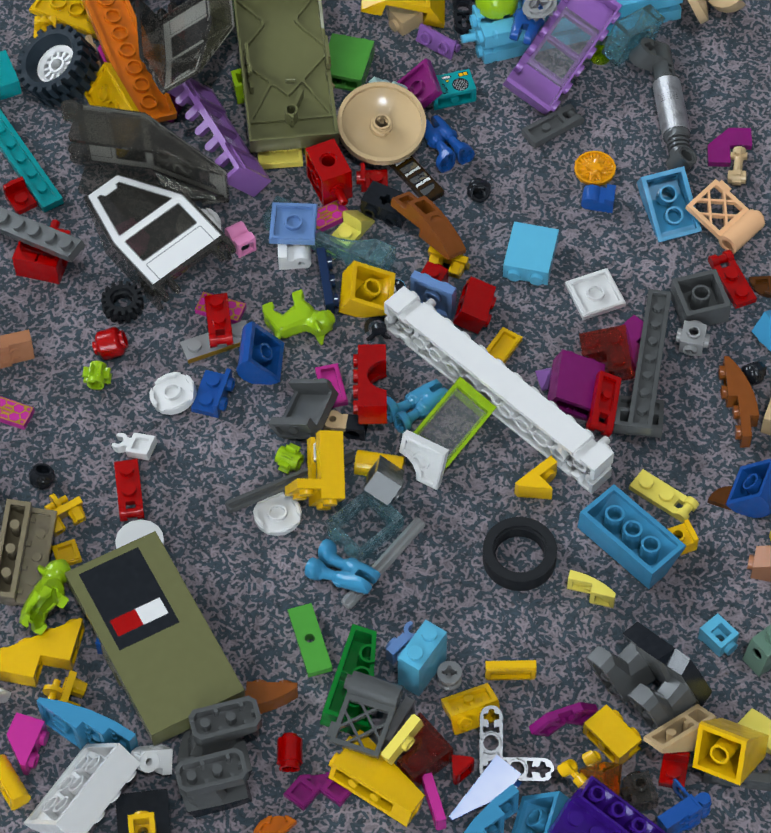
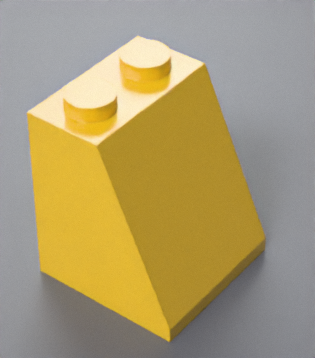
(728, 749)

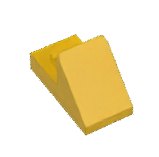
(536, 481)

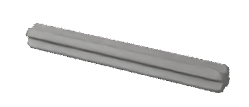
(388, 557)

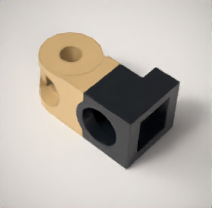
(346, 423)

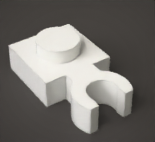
(138, 446)

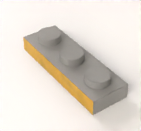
(199, 346)

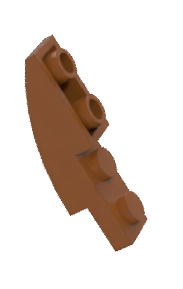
(433, 224)
(741, 398)
(271, 694)

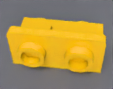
(465, 708)

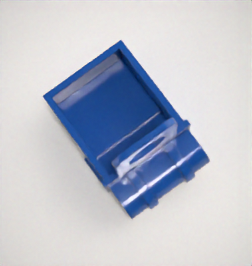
(686, 813)

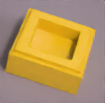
(67, 551)

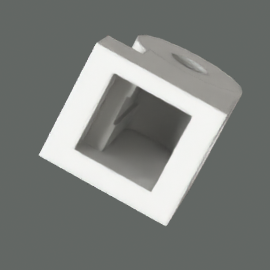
(294, 256)
(154, 758)

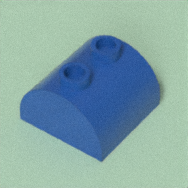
(259, 356)
(752, 490)

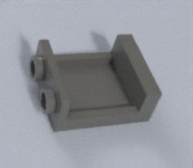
(306, 410)

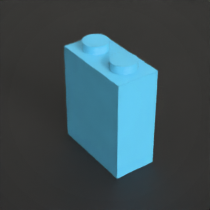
(530, 253)
(422, 657)

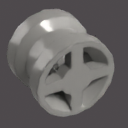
(449, 682)

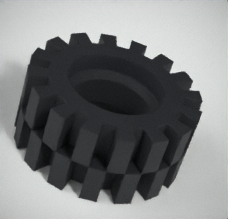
(122, 291)

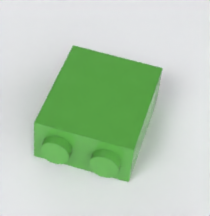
(350, 60)

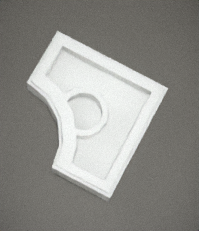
(427, 458)

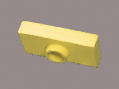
(281, 158)
(403, 739)

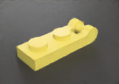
(663, 495)

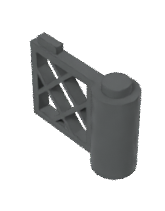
(370, 693)

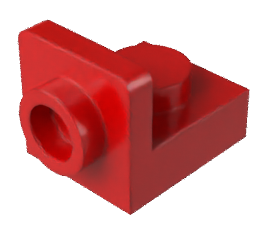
(365, 177)
(19, 196)
(674, 766)

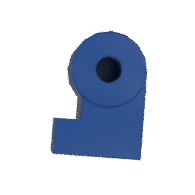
(598, 198)

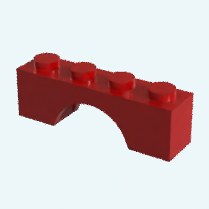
(371, 401)

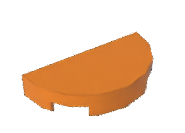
(275, 824)

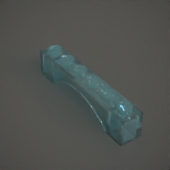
(365, 251)

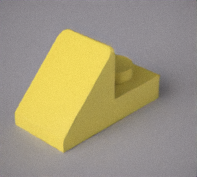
(353, 225)

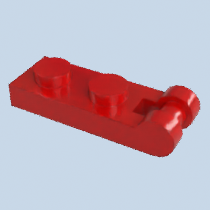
(732, 279)
(218, 320)
(604, 403)
(129, 489)

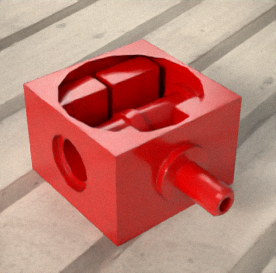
(329, 172)
(38, 264)

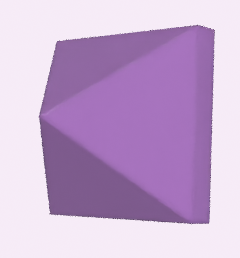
(544, 378)

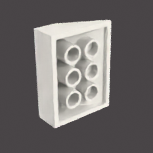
(84, 790)

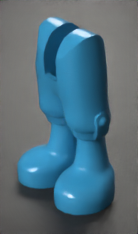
(421, 400)
(353, 574)

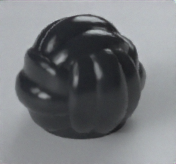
(479, 190)
(754, 372)
(41, 476)

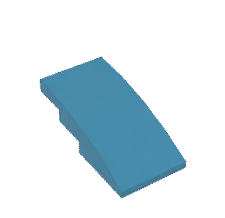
(84, 725)
(493, 816)

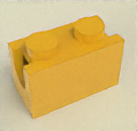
(612, 735)

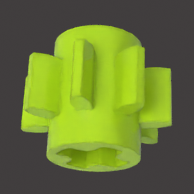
(96, 375)
(289, 458)

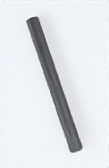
(274, 487)

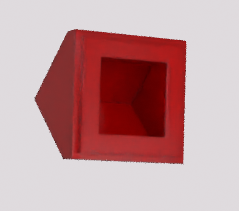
(461, 767)

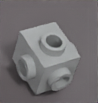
(693, 338)

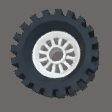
(57, 65)

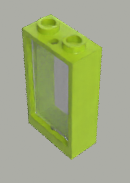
(456, 418)

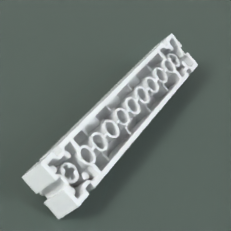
(517, 403)

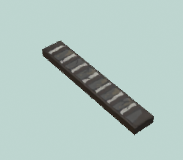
(418, 179)

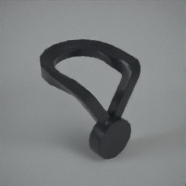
(377, 329)

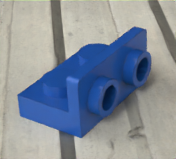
(213, 392)

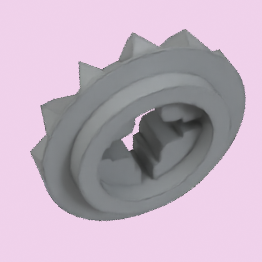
(531, 10)

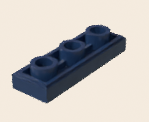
(327, 280)

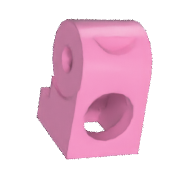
(240, 237)

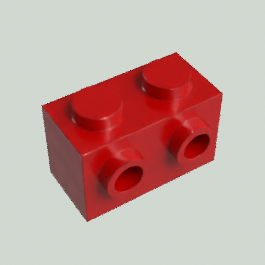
(474, 305)

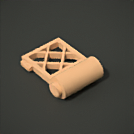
(738, 229)

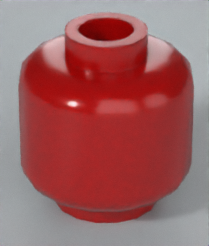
(110, 343)

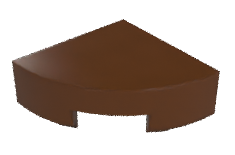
(761, 284)
(720, 496)

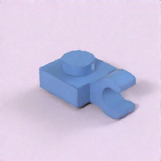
(397, 645)

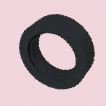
(526, 528)

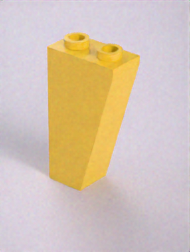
(376, 782)

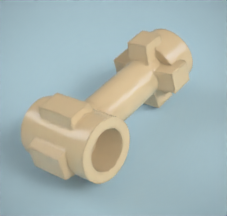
(737, 176)

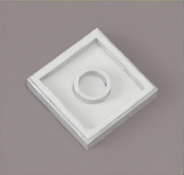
(595, 294)

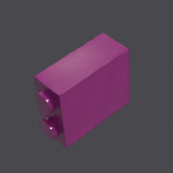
(573, 383)

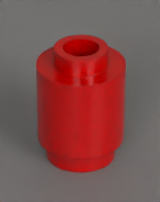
(289, 752)

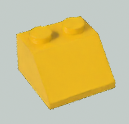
(365, 290)

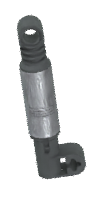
(669, 100)

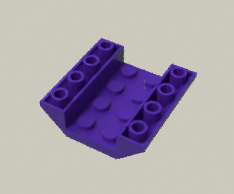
(600, 810)

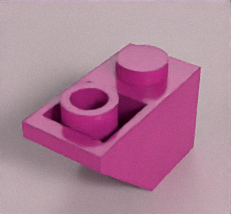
(25, 739)

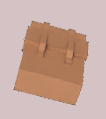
(15, 348)

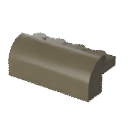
(24, 545)

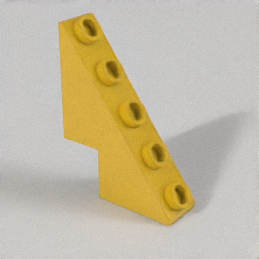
(54, 648)

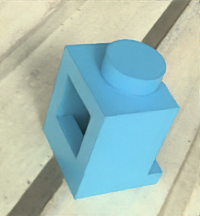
(719, 628)

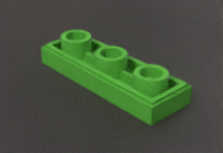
(305, 628)

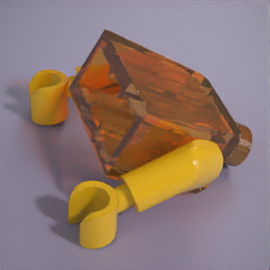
(605, 772)

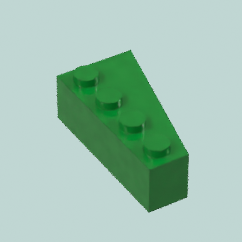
(356, 656)

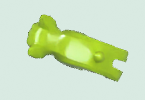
(298, 319)
(45, 595)

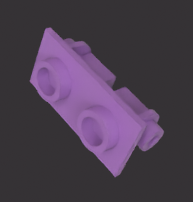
(437, 41)

